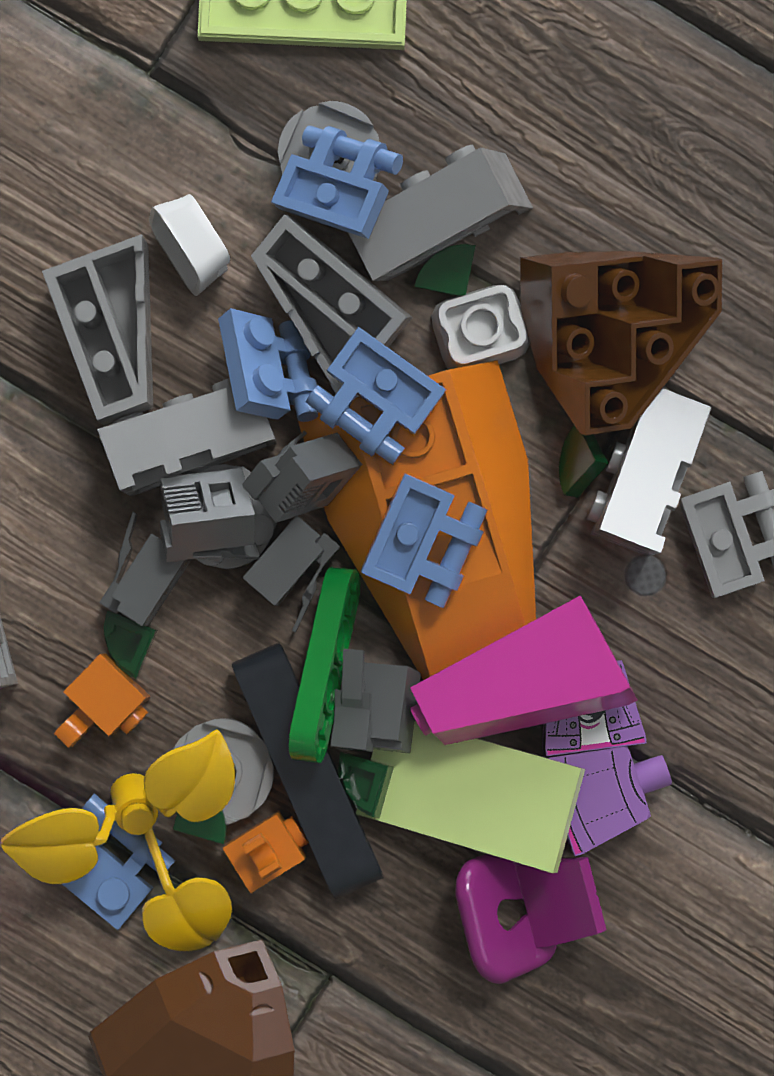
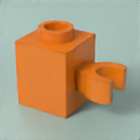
(104, 698)
(267, 850)

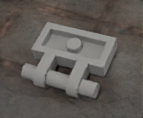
(722, 536)

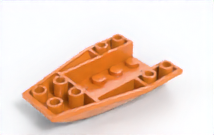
(477, 455)

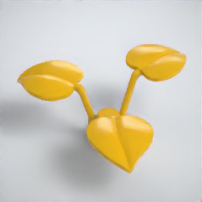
(190, 780)

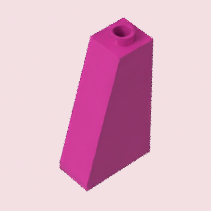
(525, 679)

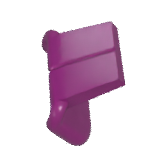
(557, 906)

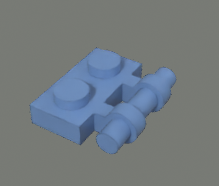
(332, 195)
(256, 370)
(385, 382)
(409, 532)
(113, 886)

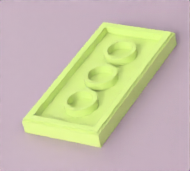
(305, 22)
(482, 798)

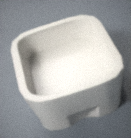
(189, 242)
(480, 327)

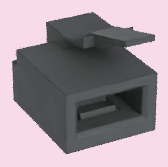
(302, 476)
(207, 517)
(289, 561)
(146, 580)
(374, 705)

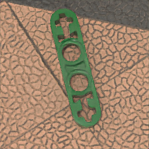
(324, 665)

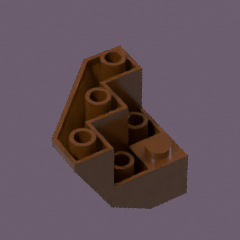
(615, 327)
(202, 1020)

